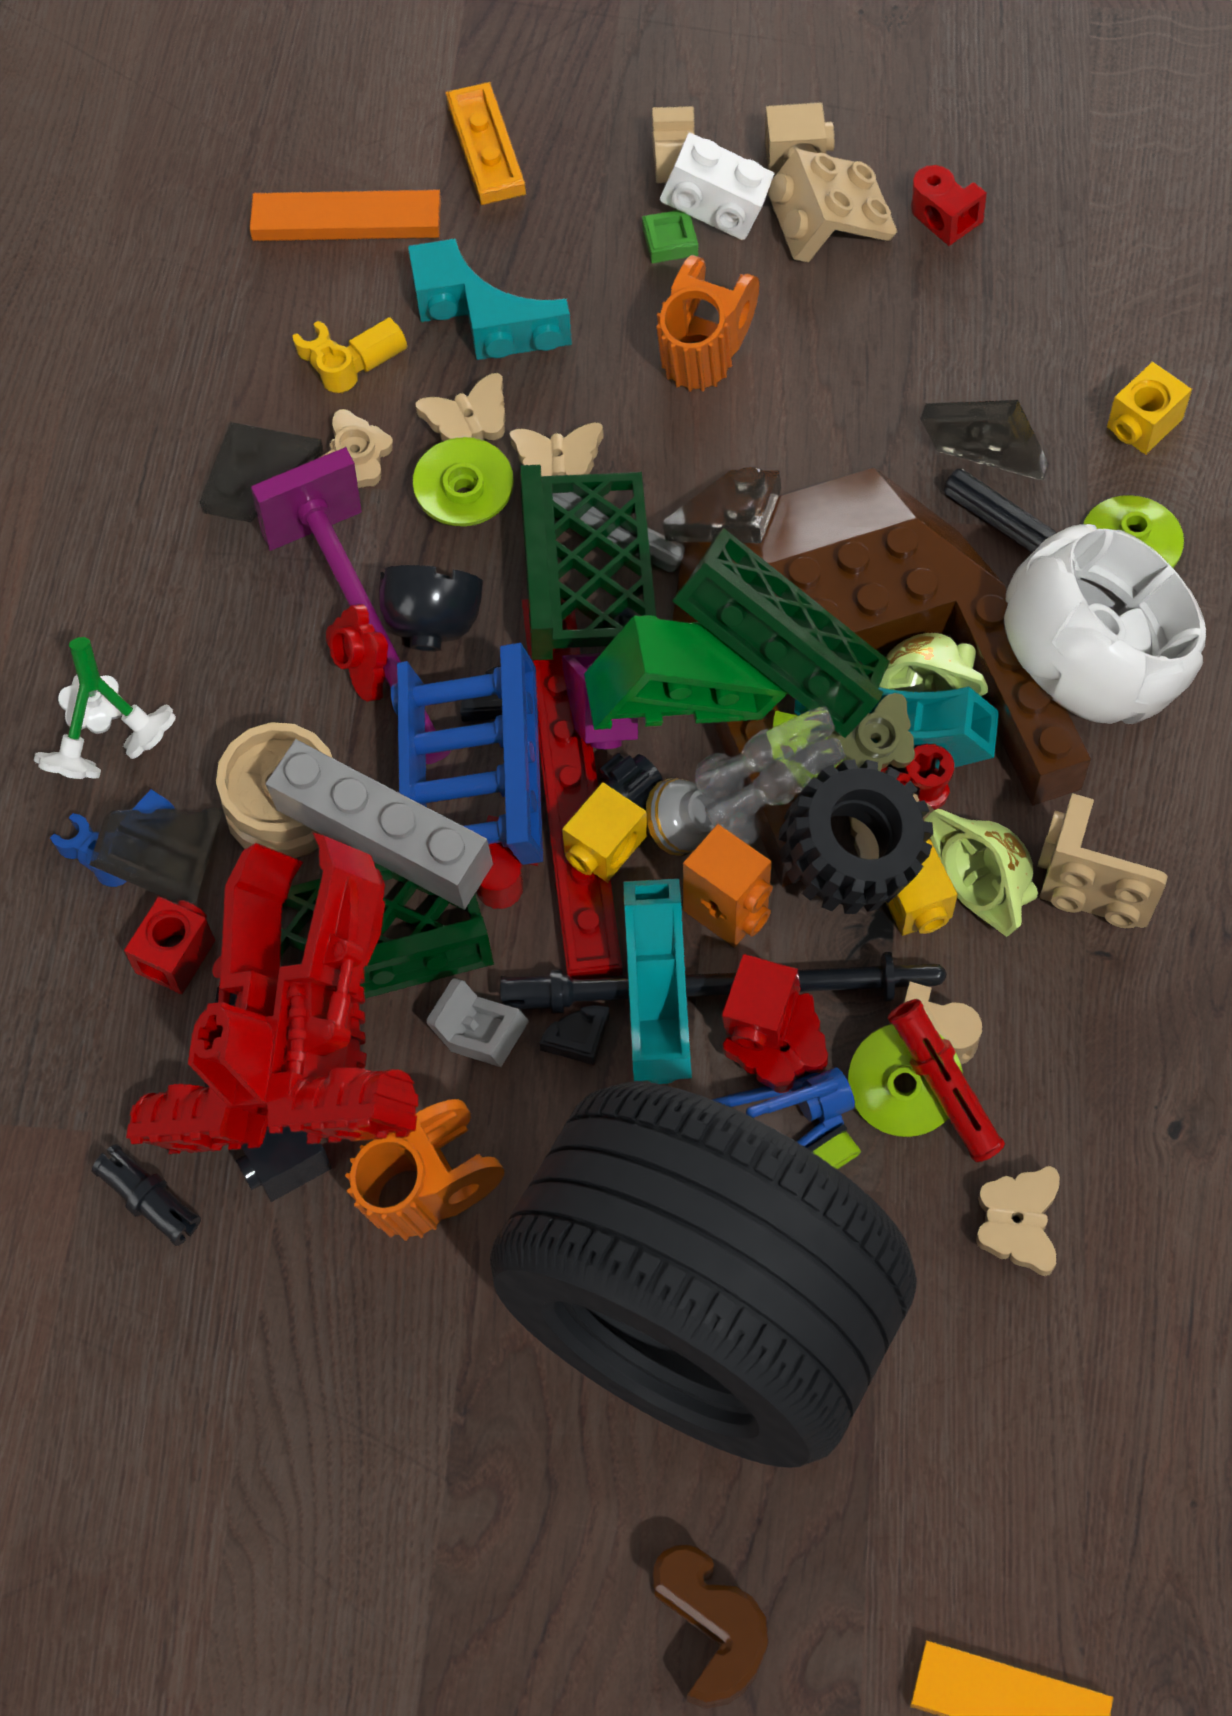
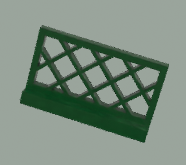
(542, 552)
(781, 647)
(424, 956)

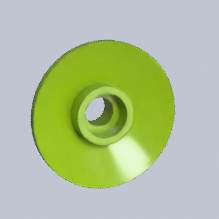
(459, 465)
(1157, 524)
(878, 1101)

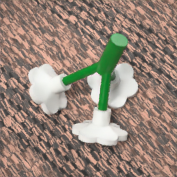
(93, 704)

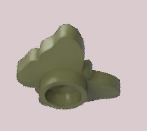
(889, 727)

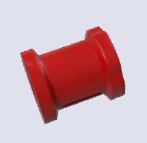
(925, 775)

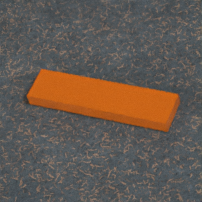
(345, 215)

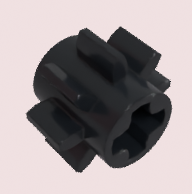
(631, 777)

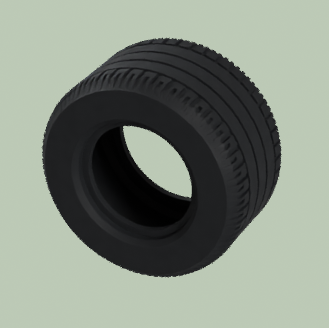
(706, 1272)

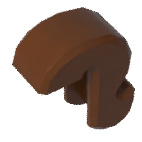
(720, 1613)

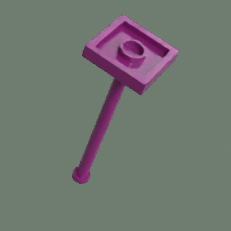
(311, 502)

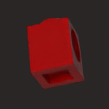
(172, 965)
(760, 1003)

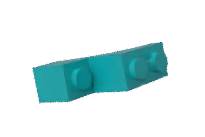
(498, 320)
(951, 719)
(657, 981)

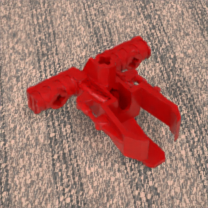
(295, 1031)

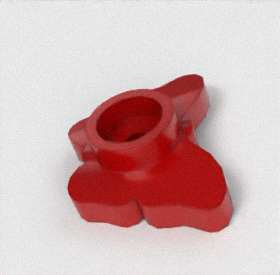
(360, 649)
(805, 1052)

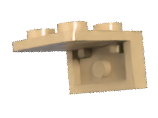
(827, 194)
(1095, 881)

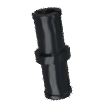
(146, 1195)

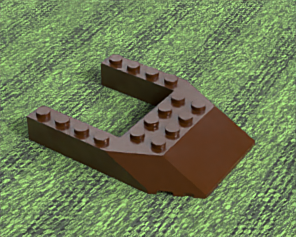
(897, 574)

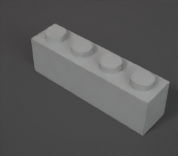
(380, 823)

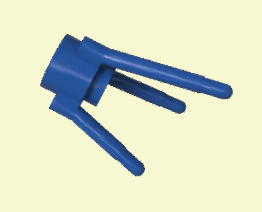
(818, 1096)

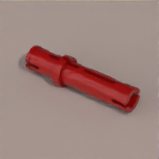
(914, 1028)

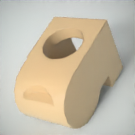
(669, 132)
(953, 1021)

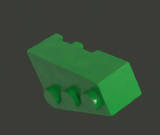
(675, 670)

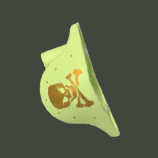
(932, 664)
(985, 867)

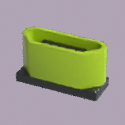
(836, 1147)

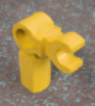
(340, 364)

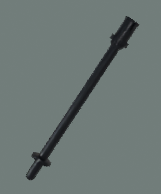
(562, 991)

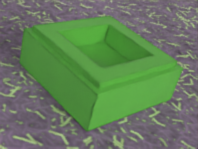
(669, 236)

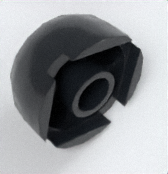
(429, 604)

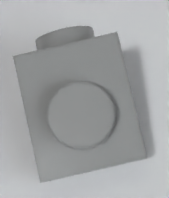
(475, 1024)

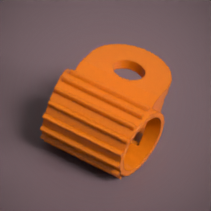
(707, 361)
(438, 1188)

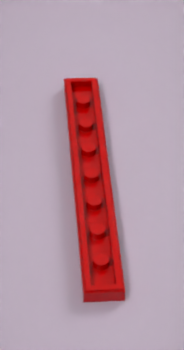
(569, 781)

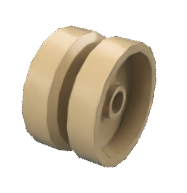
(244, 793)

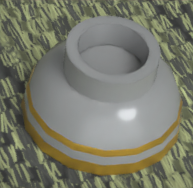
(677, 816)

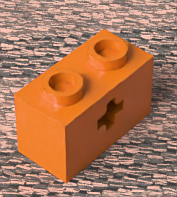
(727, 886)

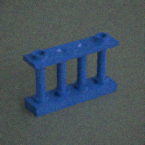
(513, 730)

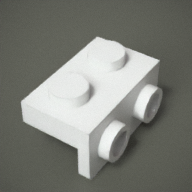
(717, 186)

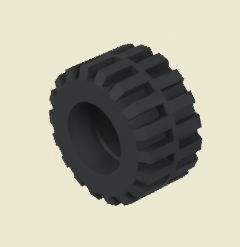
(884, 808)

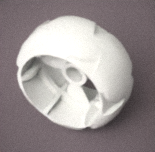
(1104, 625)

